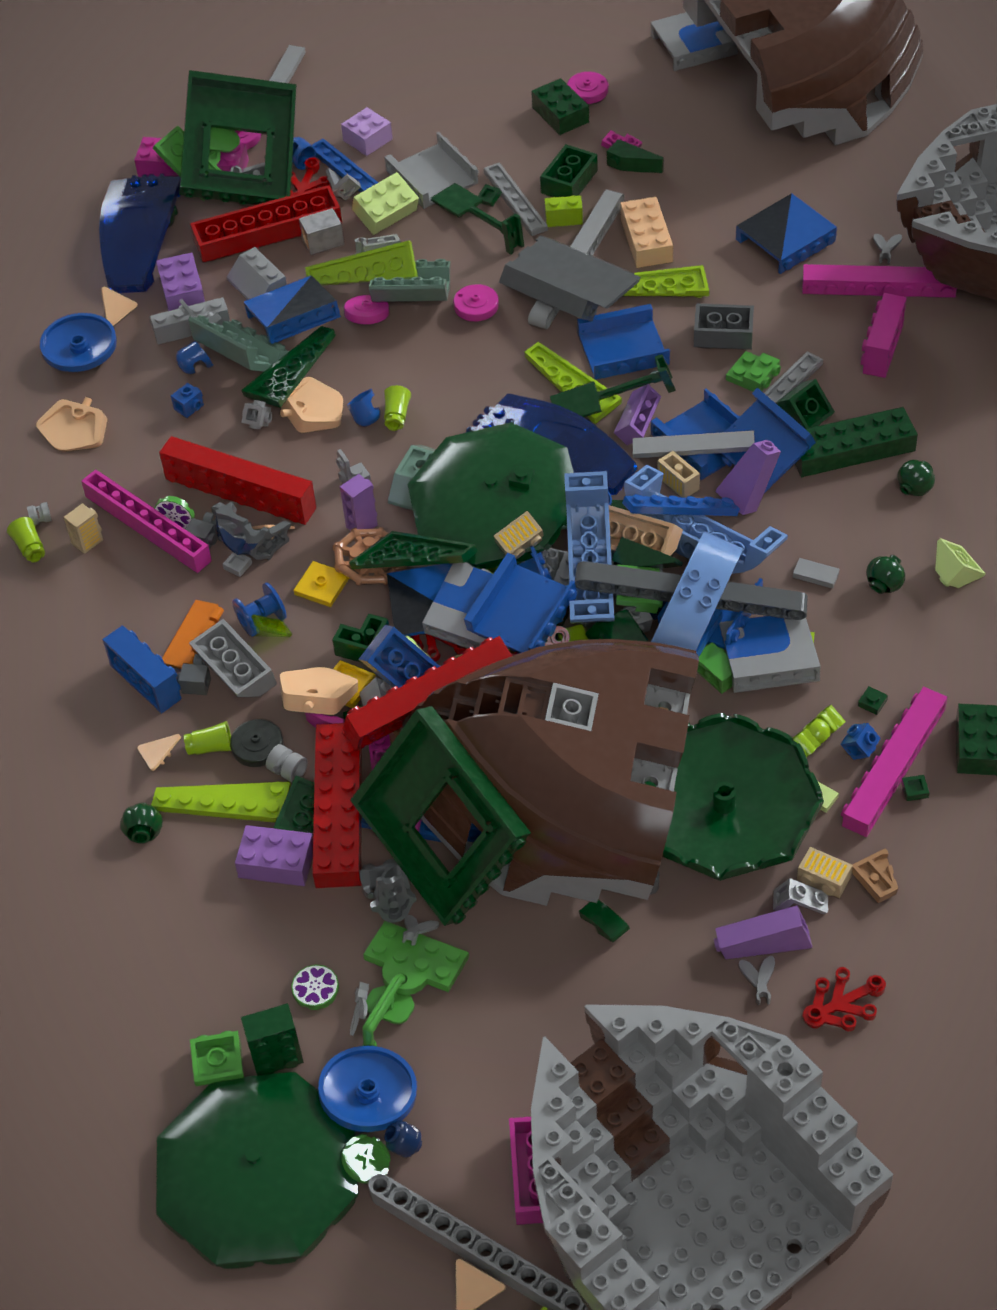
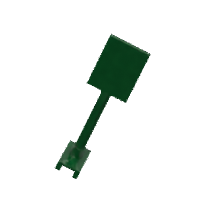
(459, 201)
(586, 400)

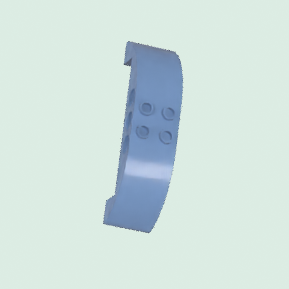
(648, 483)
(588, 540)
(698, 592)

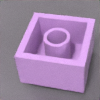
(366, 131)

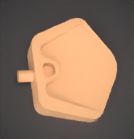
(313, 406)
(73, 425)
(316, 690)

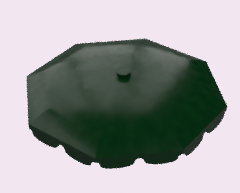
(467, 493)
(740, 798)
(253, 1171)

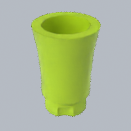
(396, 406)
(26, 538)
(208, 740)

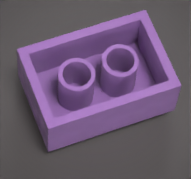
(180, 280)
(274, 855)

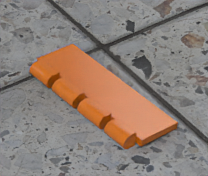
(198, 620)

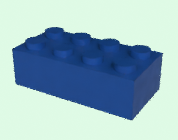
(395, 657)
(142, 668)

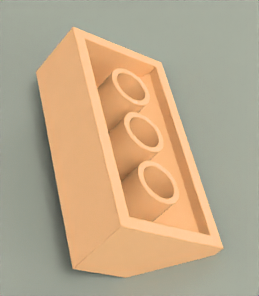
(643, 530)

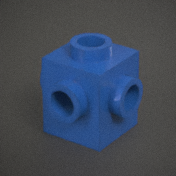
(187, 400)
(860, 741)

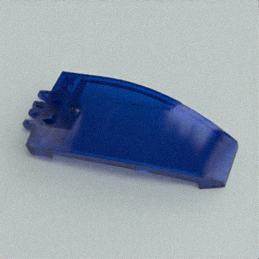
(134, 228)
(587, 445)

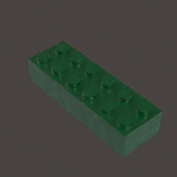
(858, 441)

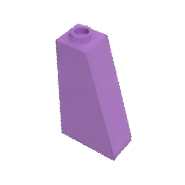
(750, 476)
(764, 934)

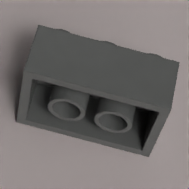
(723, 326)

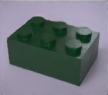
(560, 106)
(569, 172)
(976, 739)
(272, 1039)

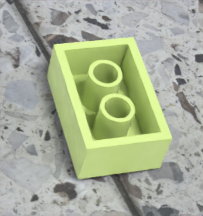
(385, 203)

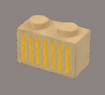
(679, 475)
(83, 528)
(519, 535)
(824, 872)

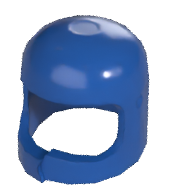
(301, 152)
(191, 354)
(363, 410)

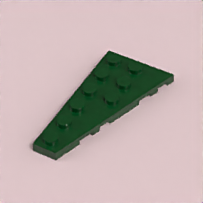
(283, 376)
(407, 549)

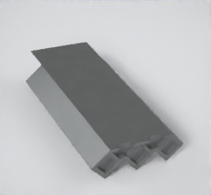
(567, 278)

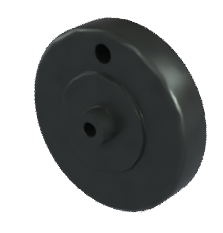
(254, 741)

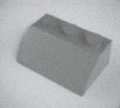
(255, 274)

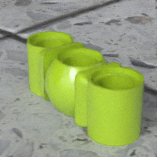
(819, 730)

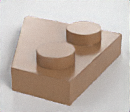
(876, 875)

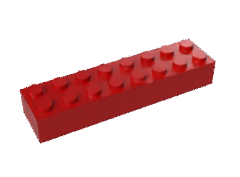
(259, 224)
(238, 480)
(388, 712)
(336, 820)

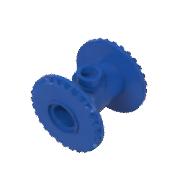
(264, 606)

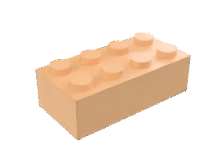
(646, 232)

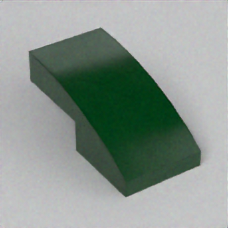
(605, 920)

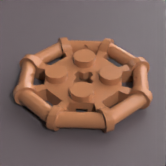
(340, 549)

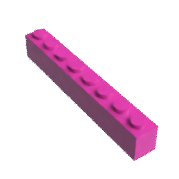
(873, 281)
(146, 521)
(894, 761)

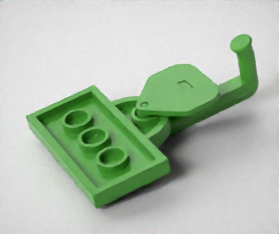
(171, 147)
(406, 972)

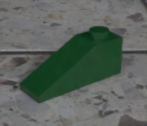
(633, 159)
(638, 555)

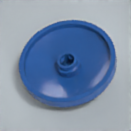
(78, 342)
(367, 1088)

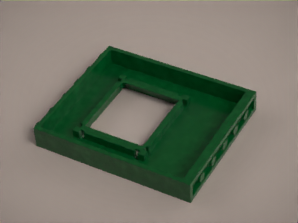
(238, 106)
(406, 786)

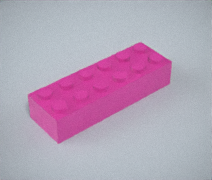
(149, 162)

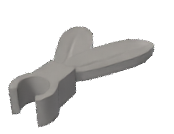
(887, 246)
(414, 928)
(759, 979)
(361, 1006)

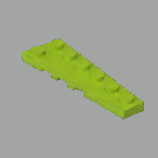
(383, 262)
(671, 282)
(567, 376)
(233, 801)

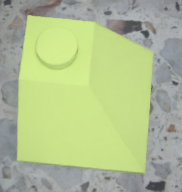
(955, 565)

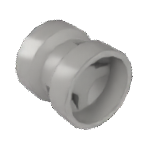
(44, 513)

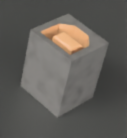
(321, 231)

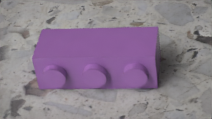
(637, 414)
(358, 503)

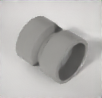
(285, 763)

